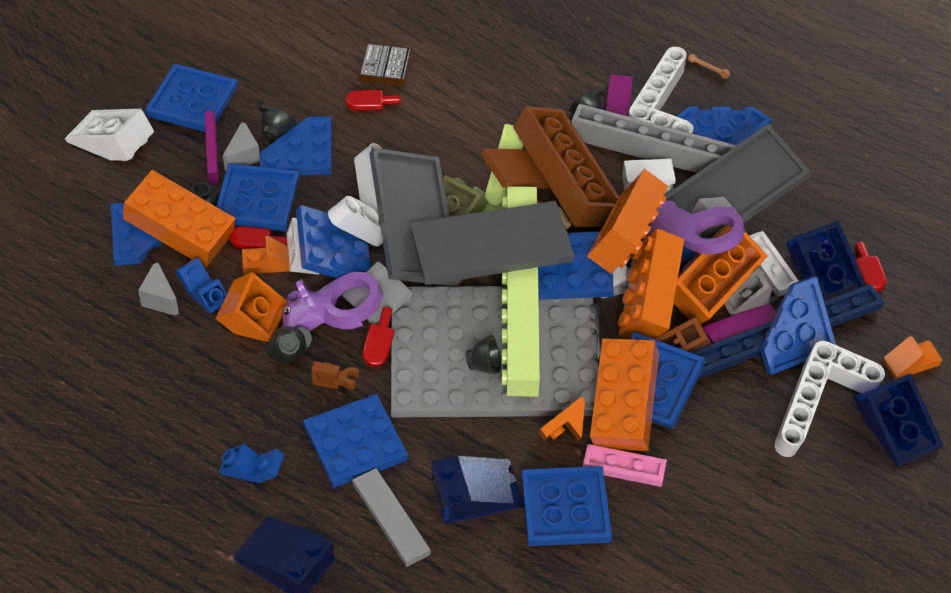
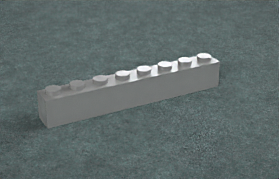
(646, 139)

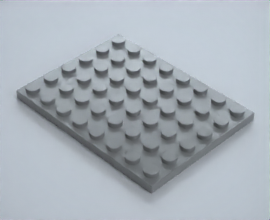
(444, 322)

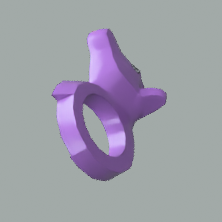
(691, 225)
(313, 308)

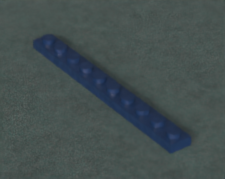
(748, 344)

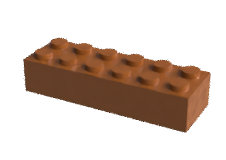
(566, 165)

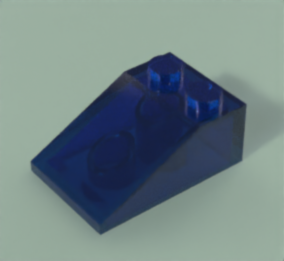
(829, 258)
(899, 419)
(474, 487)
(286, 555)

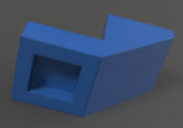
(199, 286)
(248, 465)

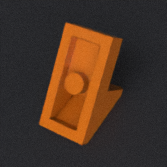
(266, 260)
(911, 358)
(571, 417)

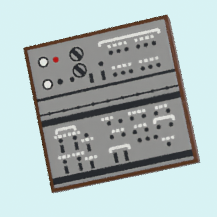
(385, 64)

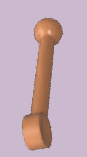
(724, 73)

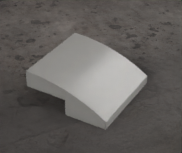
(394, 293)

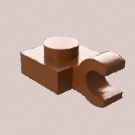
(331, 377)

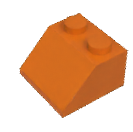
(251, 308)

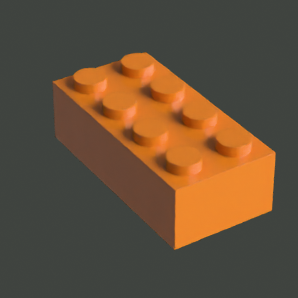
(178, 218)
(628, 222)
(713, 278)
(651, 286)
(625, 394)

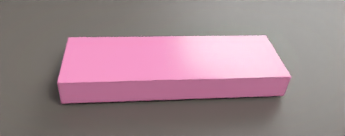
(626, 464)

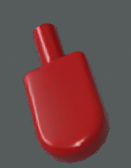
(369, 100)
(252, 237)
(870, 268)
(378, 340)

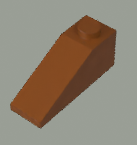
(687, 336)

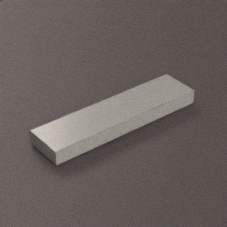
(391, 517)

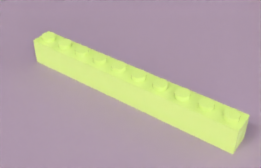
(520, 316)

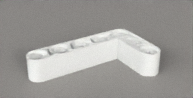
(657, 90)
(361, 216)
(829, 367)

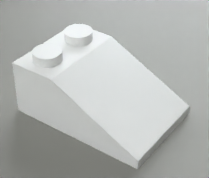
(112, 133)

